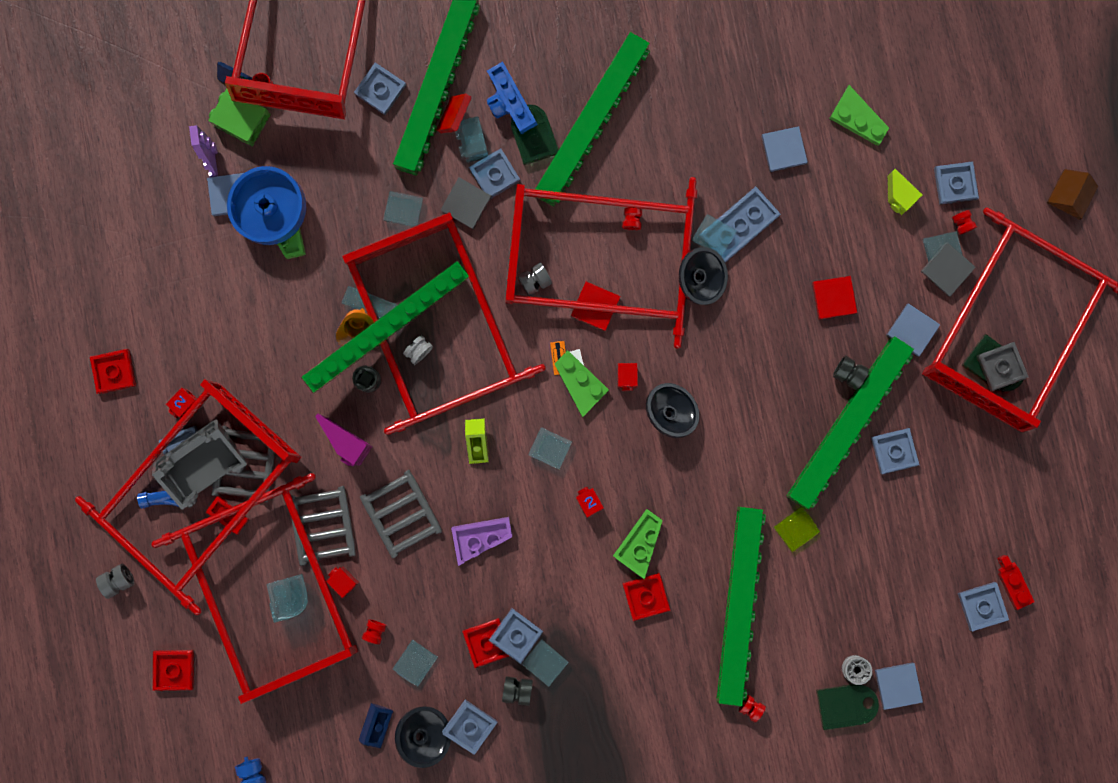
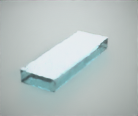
(353, 300)

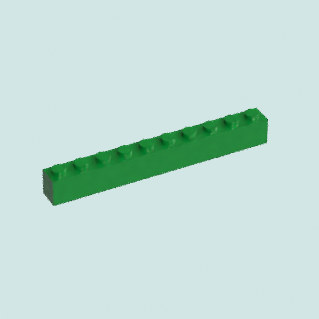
(435, 86)
(594, 116)
(384, 327)
(850, 422)
(740, 606)

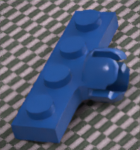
(509, 99)

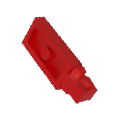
(1014, 583)

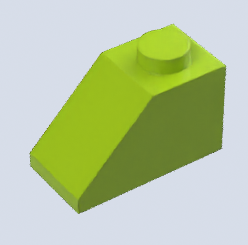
(901, 192)
(476, 440)

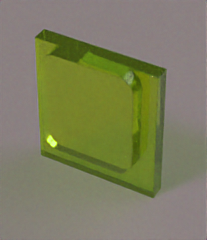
(797, 529)

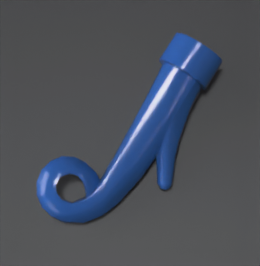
(155, 498)

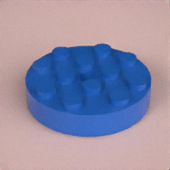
(281, 217)

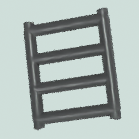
(268, 457)
(376, 516)
(347, 530)

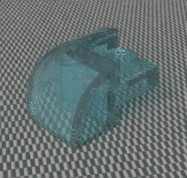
(287, 597)

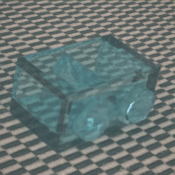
(472, 140)

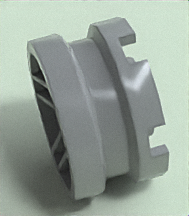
(418, 350)
(861, 677)

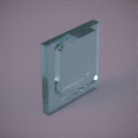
(403, 209)
(714, 234)
(933, 244)
(550, 448)
(545, 662)
(415, 663)

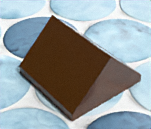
(1073, 192)

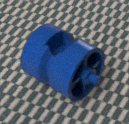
(250, 770)

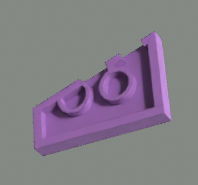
(205, 149)
(478, 537)

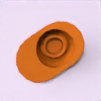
(352, 325)

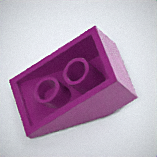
(346, 444)

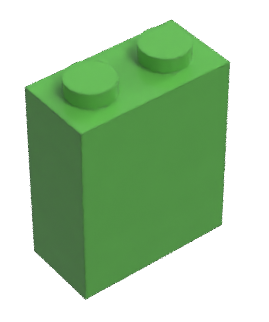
(239, 119)

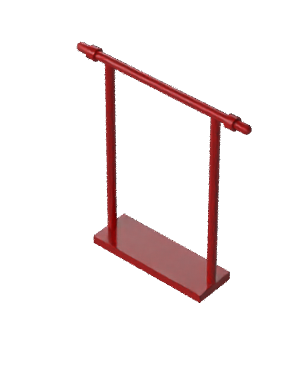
(290, 97)
(521, 191)
(402, 239)
(981, 396)
(256, 426)
(183, 533)

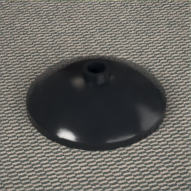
(710, 274)
(678, 405)
(432, 743)

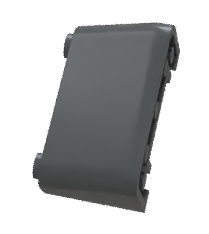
(197, 464)

